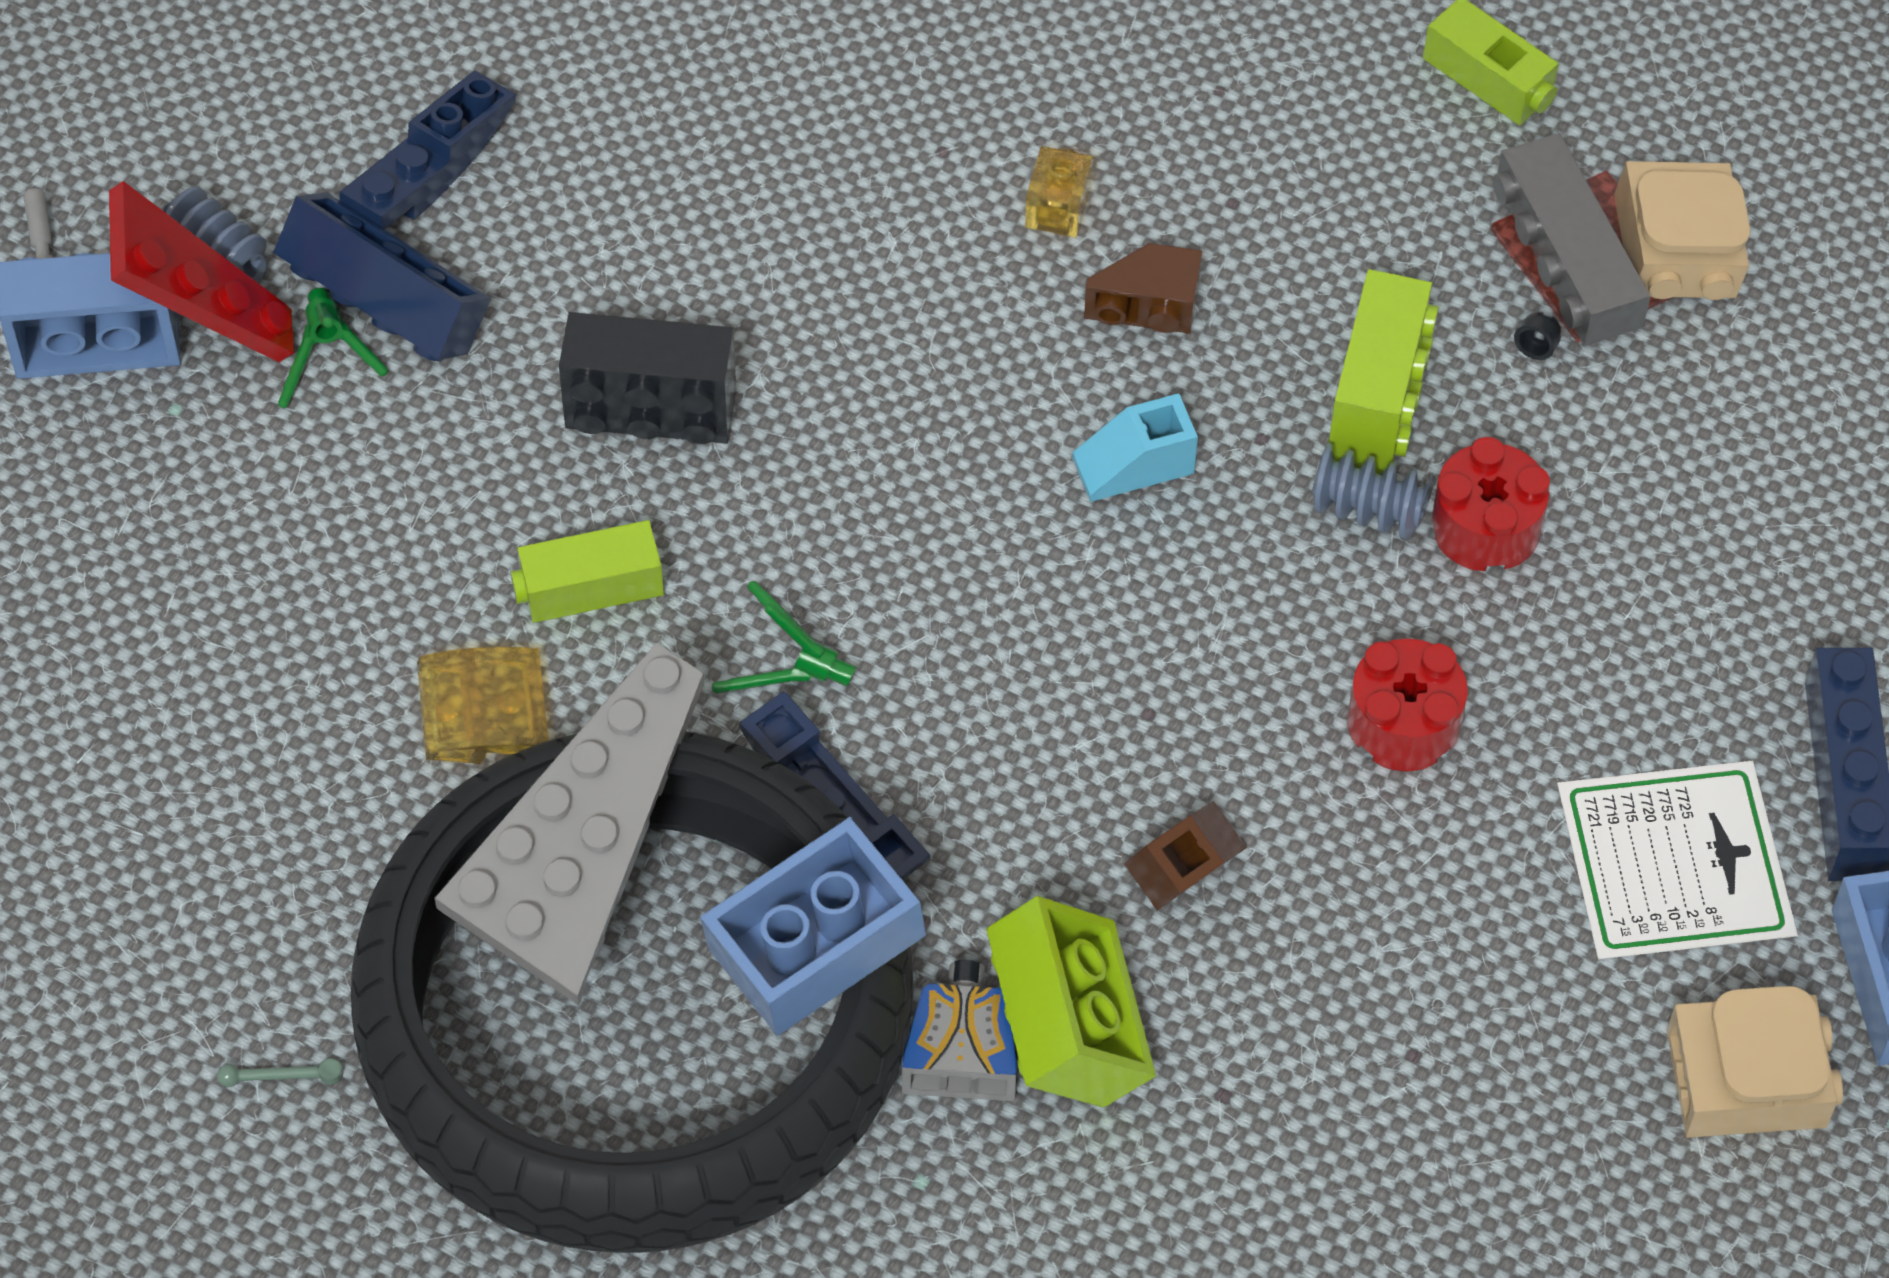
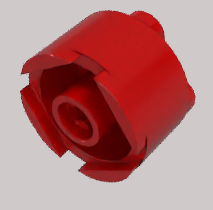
(1490, 505)
(1407, 703)

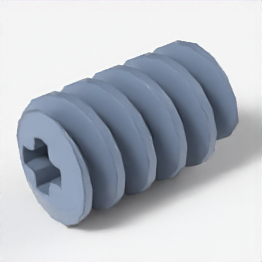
(220, 230)
(1370, 493)

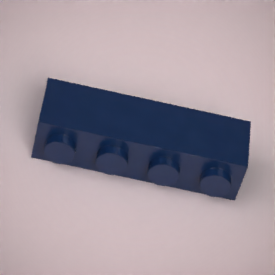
(381, 276)
(1849, 760)

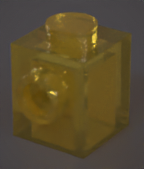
(1058, 191)

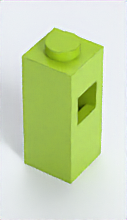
(1491, 61)
(588, 571)

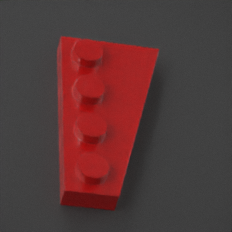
(189, 277)

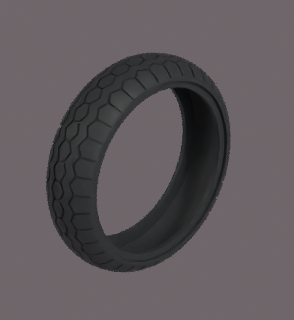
(603, 1197)

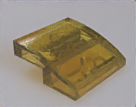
(481, 702)

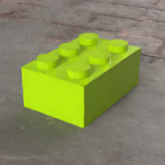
(1383, 369)
(1070, 1002)

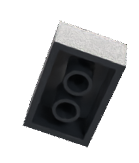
(648, 378)

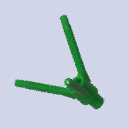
(324, 327)
(814, 660)

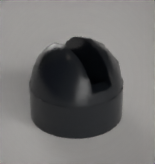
(1526, 339)

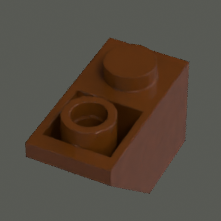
(1147, 289)
(1185, 855)

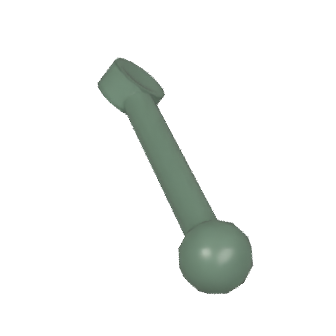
(328, 1071)

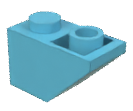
(1138, 449)

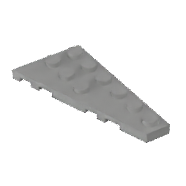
(568, 846)

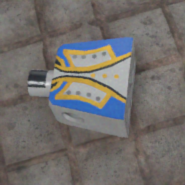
(960, 1040)

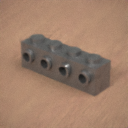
(1571, 239)

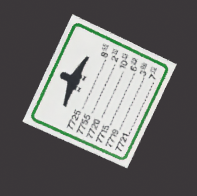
(1676, 860)

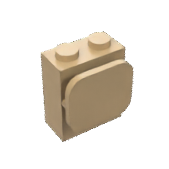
(1684, 228)
(1753, 1063)

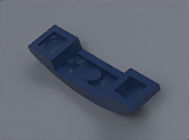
(792, 739)

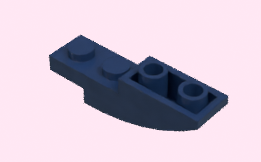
(436, 152)

